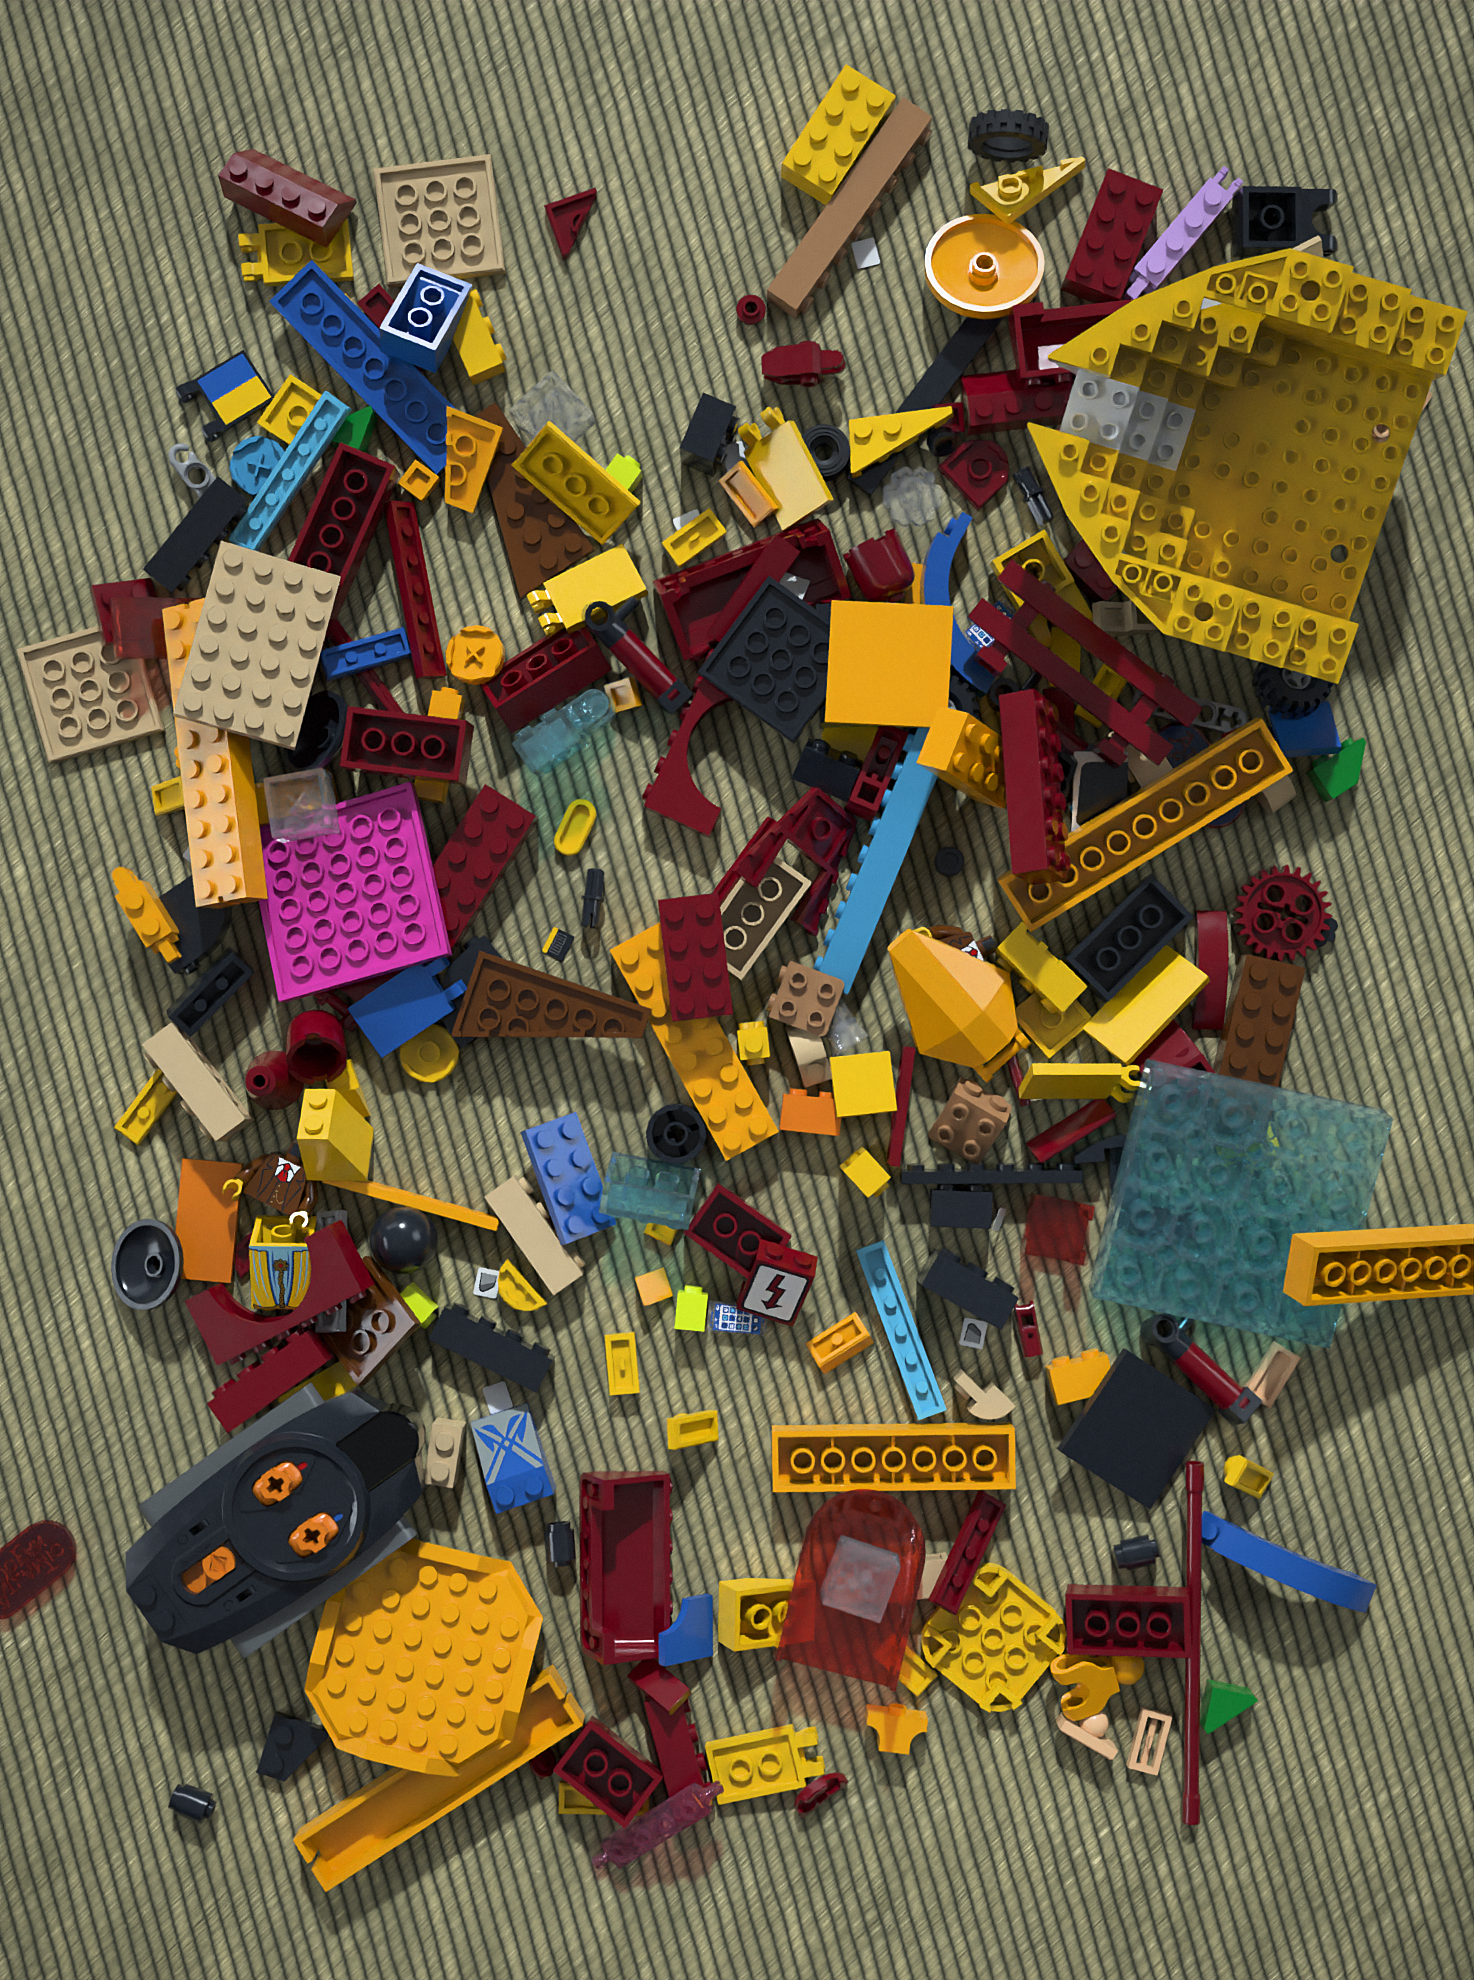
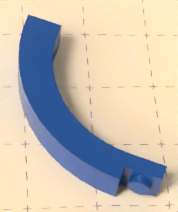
(935, 591)
(1286, 1566)

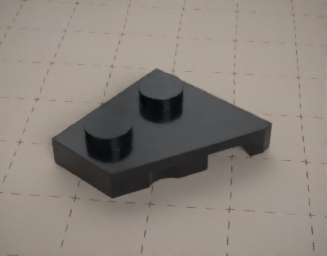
(289, 1745)

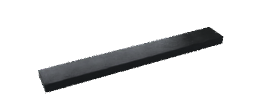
(934, 387)

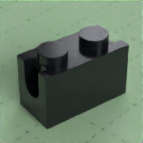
(827, 768)
(960, 1207)

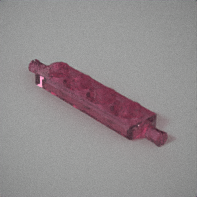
(657, 1825)

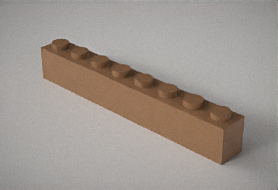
(849, 208)

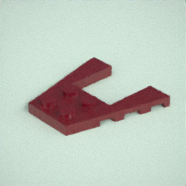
(821, 834)

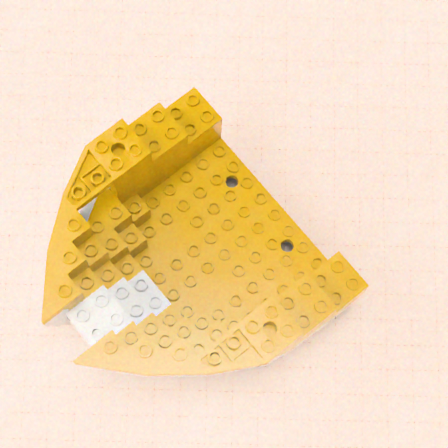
(1234, 446)

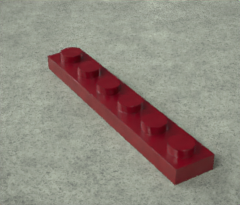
(415, 590)

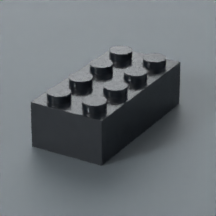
(1127, 938)

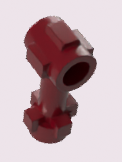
(338, 1005)

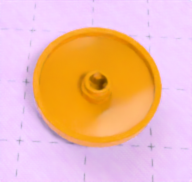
(983, 266)

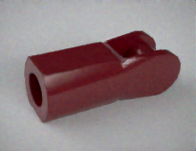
(1028, 1333)

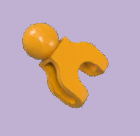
(1095, 1679)

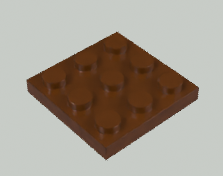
(373, 1327)

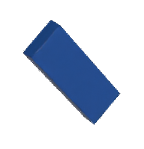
(365, 654)

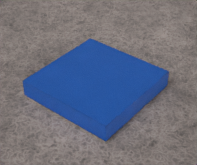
(1307, 735)

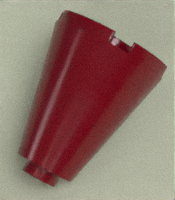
(270, 1082)

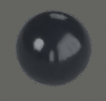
(403, 1240)

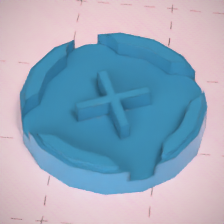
(254, 462)

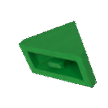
(356, 430)
(1222, 1703)

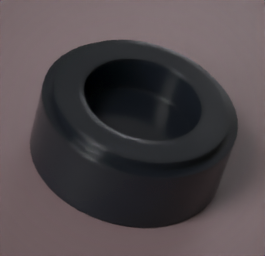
(941, 441)
(949, 861)

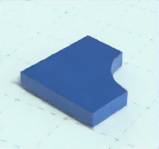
(690, 1634)

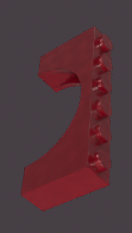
(674, 791)
(335, 1276)

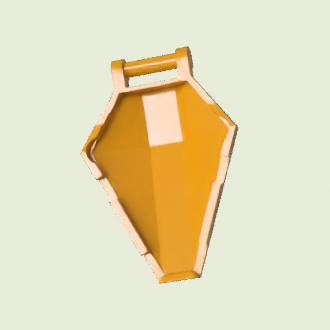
(956, 1004)

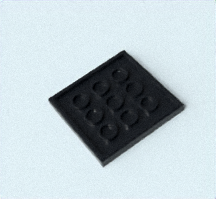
(774, 660)
(1136, 1428)

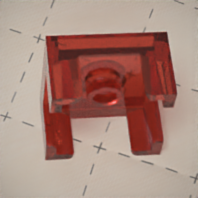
(1056, 1228)

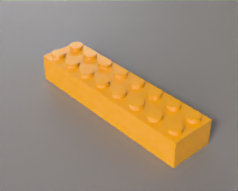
(696, 1051)
(1380, 1264)
(893, 1457)

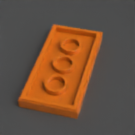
(207, 1219)

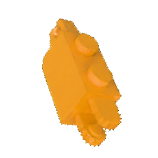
(146, 913)

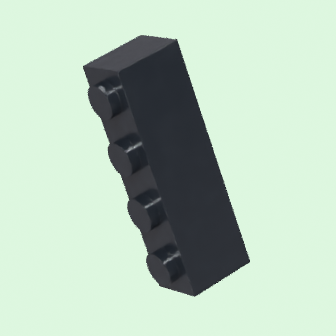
(195, 534)
(492, 1347)

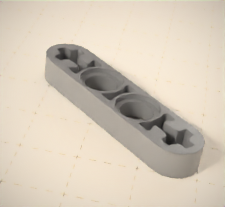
(1223, 726)

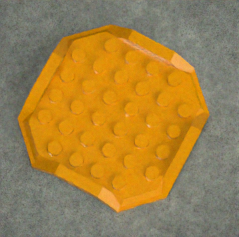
(425, 1659)

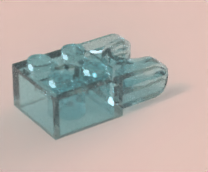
(563, 731)

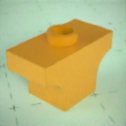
(895, 1726)

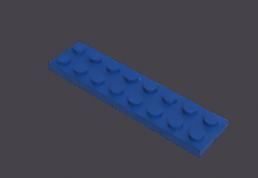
(352, 349)

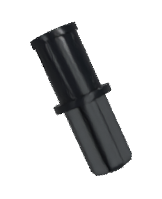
(1033, 496)
(592, 898)

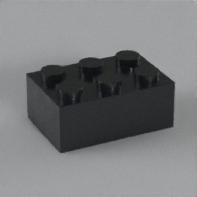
(968, 1287)

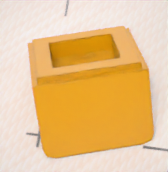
(653, 1286)

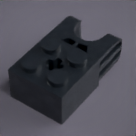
(1288, 215)

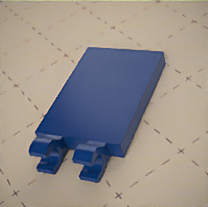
(405, 1006)

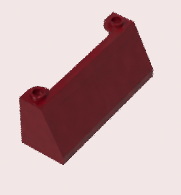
(700, 592)

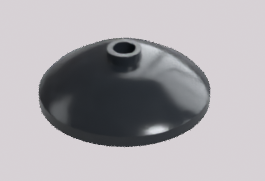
(319, 734)
(147, 1264)

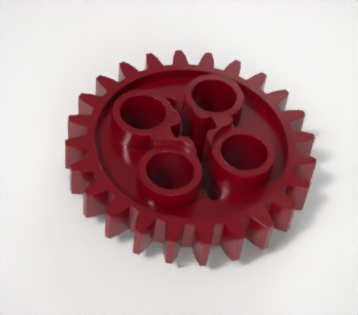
(1274, 938)

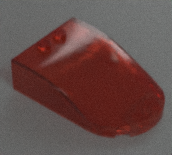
(836, 1639)

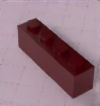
(677, 1747)

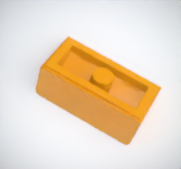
(839, 1343)

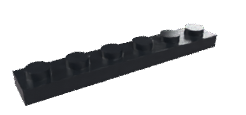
(978, 1174)

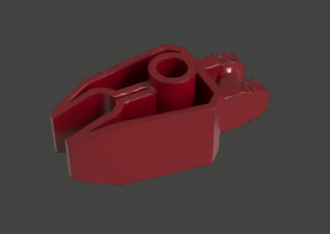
(801, 364)

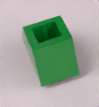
(1340, 771)

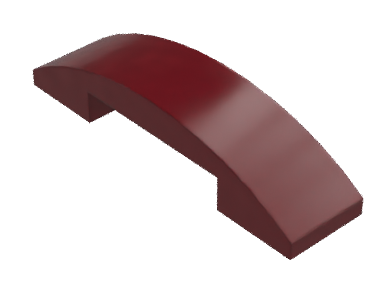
(1211, 959)

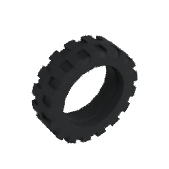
(1008, 135)

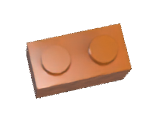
(809, 1113)

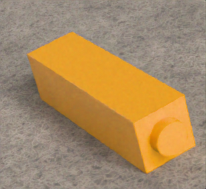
(446, 705)

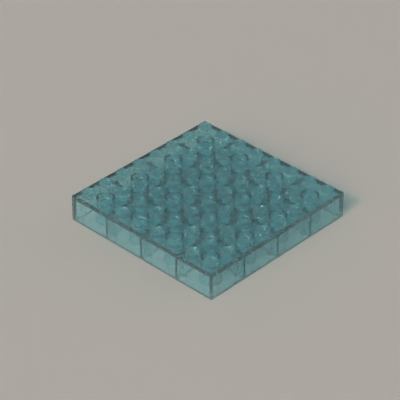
(1219, 1185)

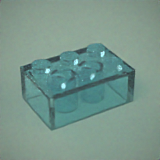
(649, 1190)

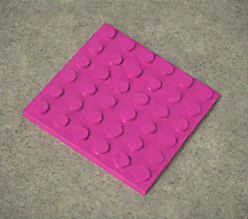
(352, 898)

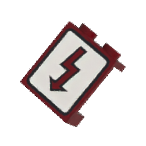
(777, 1283)

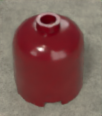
(881, 568)
(316, 1047)

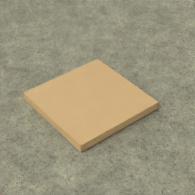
(440, 218)
(87, 696)

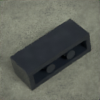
(209, 991)

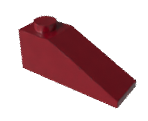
(876, 772)

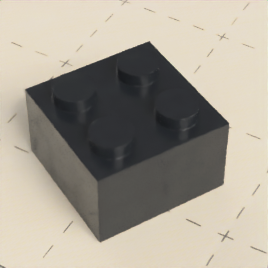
(708, 435)

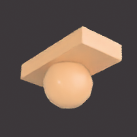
(1089, 1733)

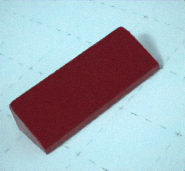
(1070, 1130)

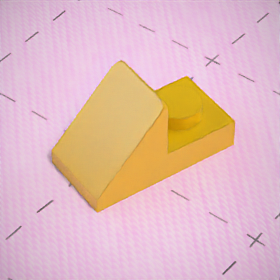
(349, 1087)

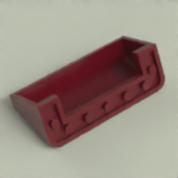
(1040, 331)
(624, 1563)

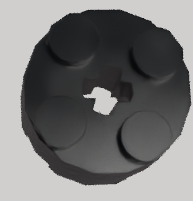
(668, 1148)

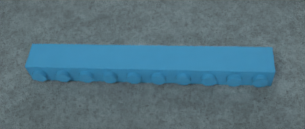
(879, 865)

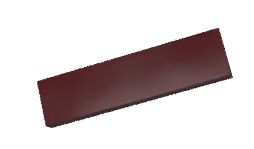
(772, 562)
(902, 1098)
(967, 1552)

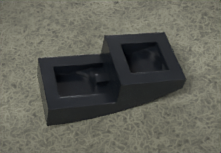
(1095, 1151)

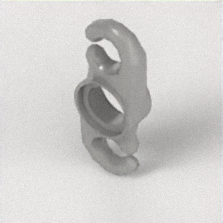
(184, 469)

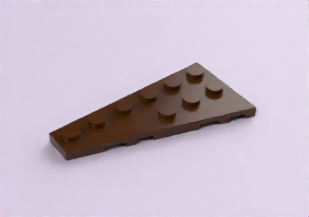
(535, 530)
(526, 1002)

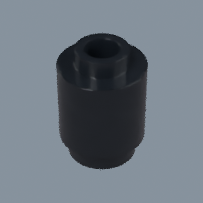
(559, 1543)
(1136, 1552)
(192, 1803)

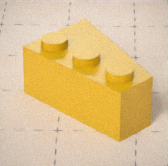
(1039, 970)

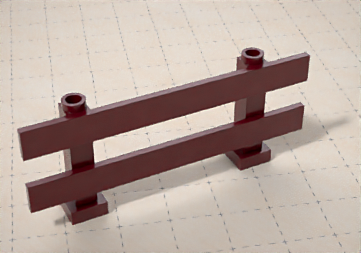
(1126, 725)

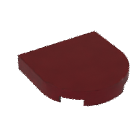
(977, 470)

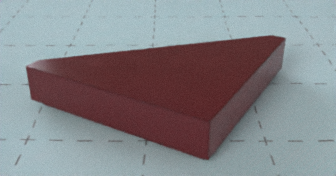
(568, 218)

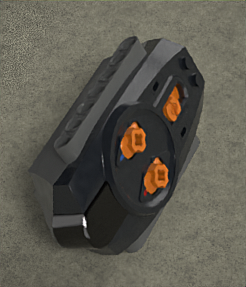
(277, 1520)

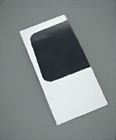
(1100, 791)

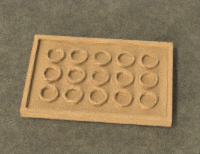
(257, 645)

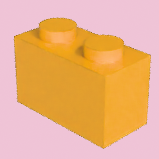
(1077, 1377)

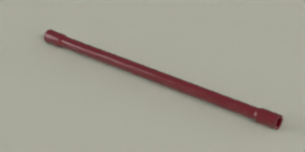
(1191, 1798)

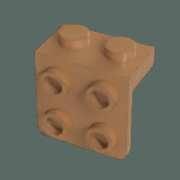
(805, 998)
(970, 1120)

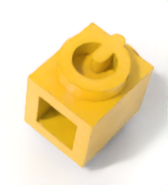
(753, 1042)

